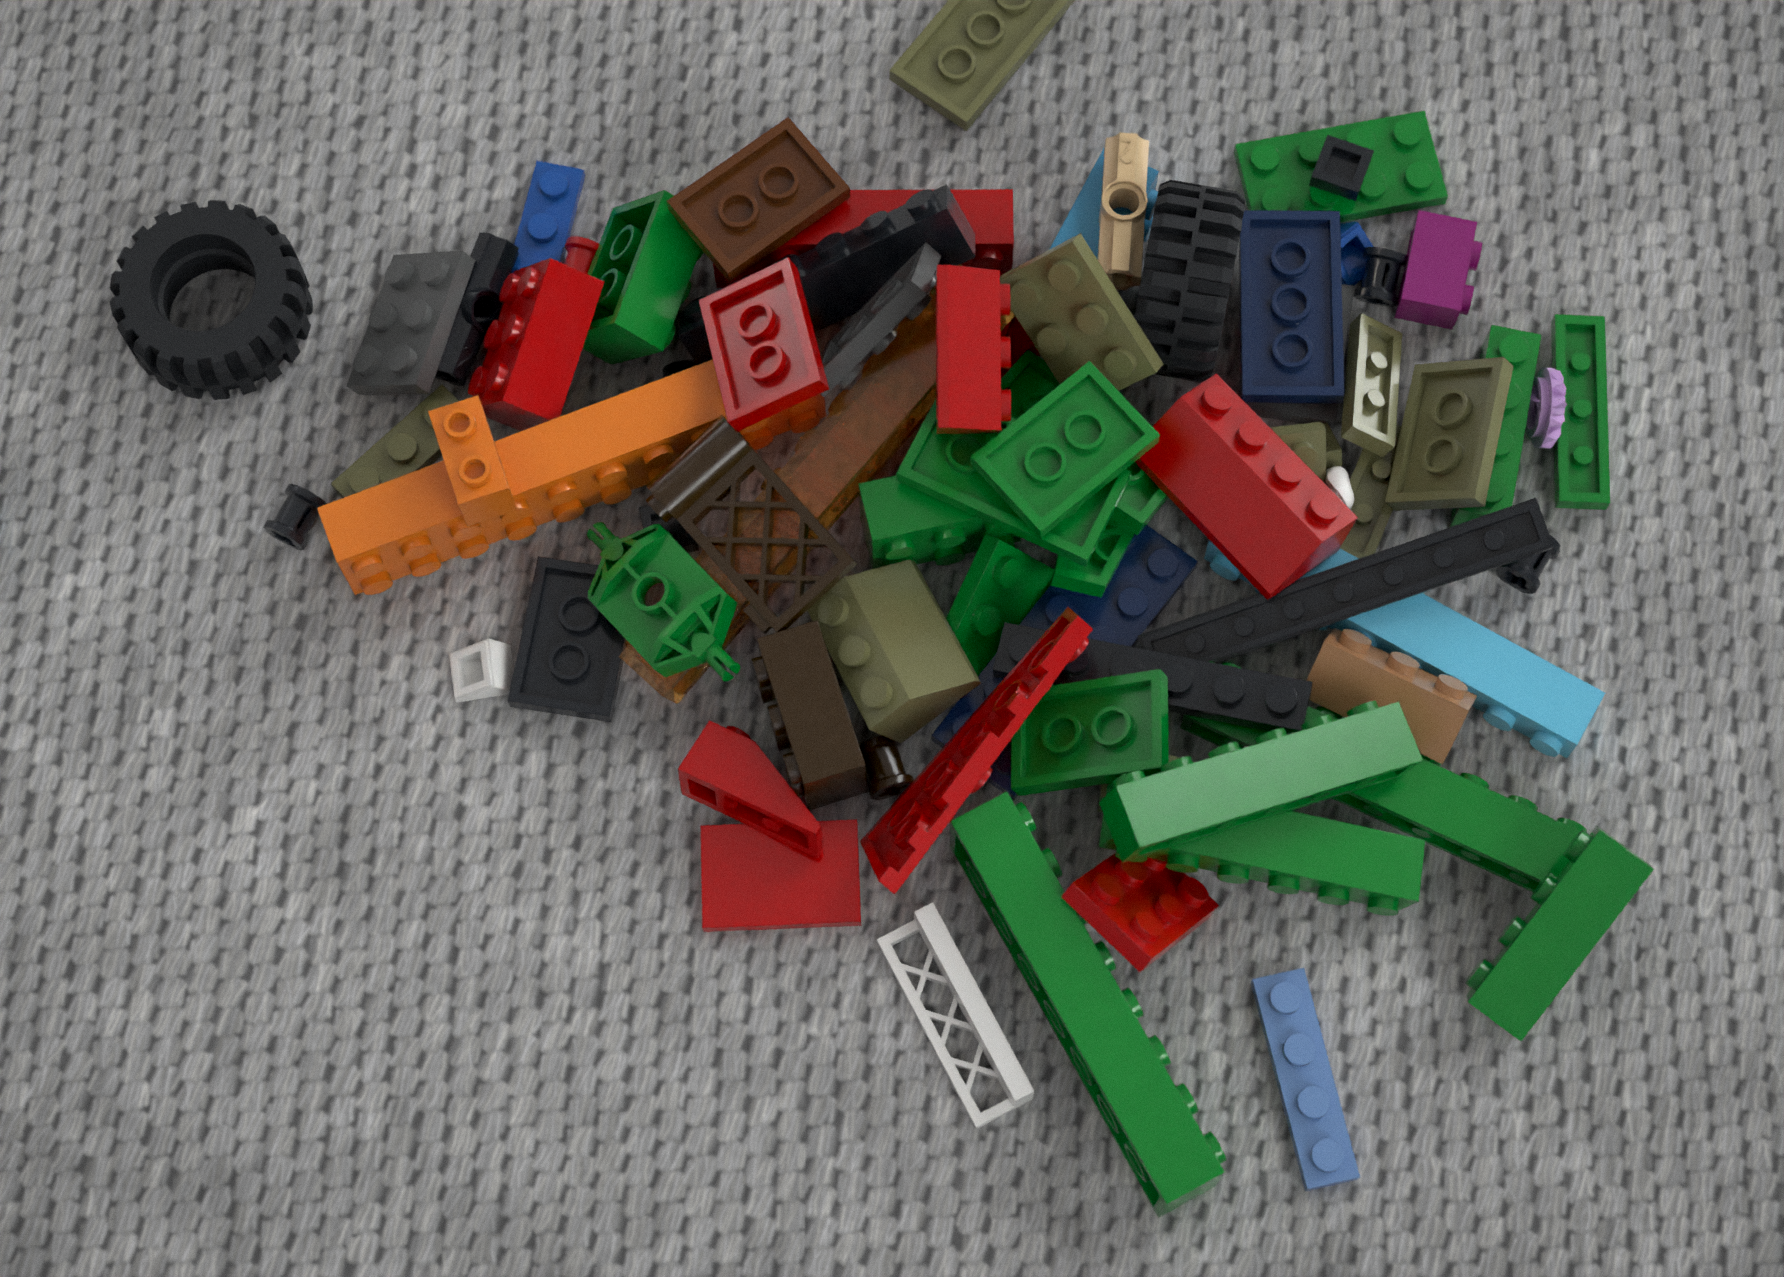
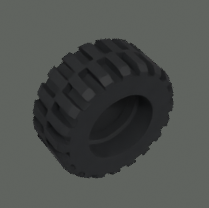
(194, 244)
(1189, 275)

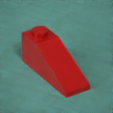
(740, 781)

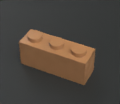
(1356, 672)

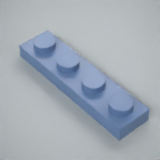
(1305, 1079)

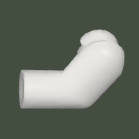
(1339, 482)

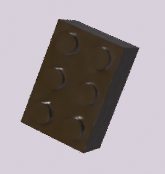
(809, 716)

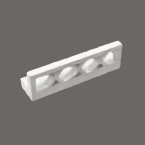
(972, 1005)

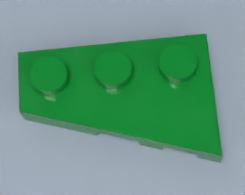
(996, 590)

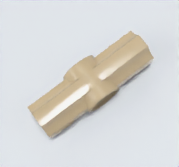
(1123, 186)

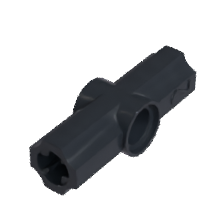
(478, 307)

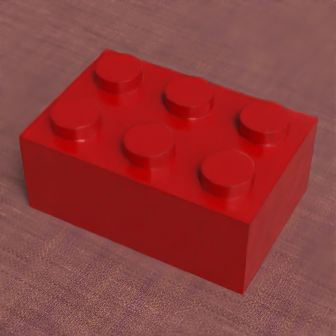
(535, 343)

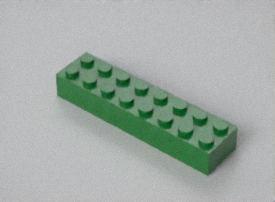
(1085, 1005)

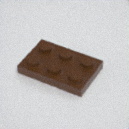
(758, 199)

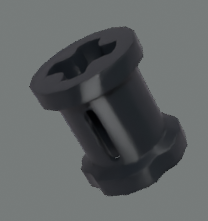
(1380, 276)
(295, 517)
(1525, 572)

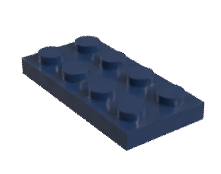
(1291, 307)

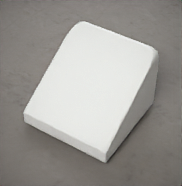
(481, 670)

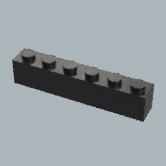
(854, 265)

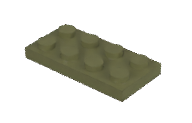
(973, 53)

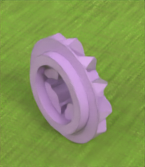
(1546, 408)

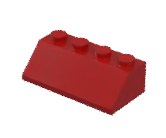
(1245, 488)

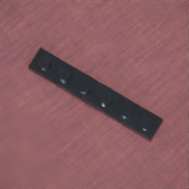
(1194, 685)

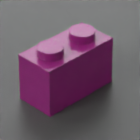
(1437, 270)

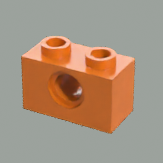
(472, 460)

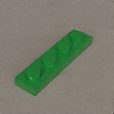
(1583, 447)

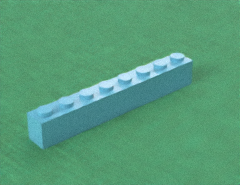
(1509, 681)

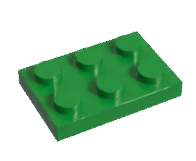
(1064, 449)
(1092, 733)

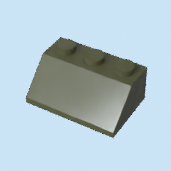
(893, 648)

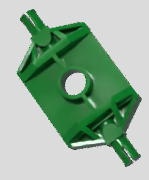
(688, 620)

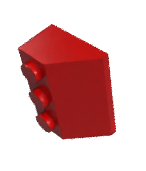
(971, 350)

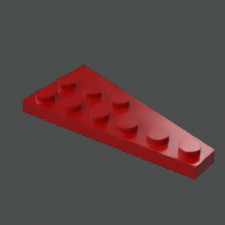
(964, 763)

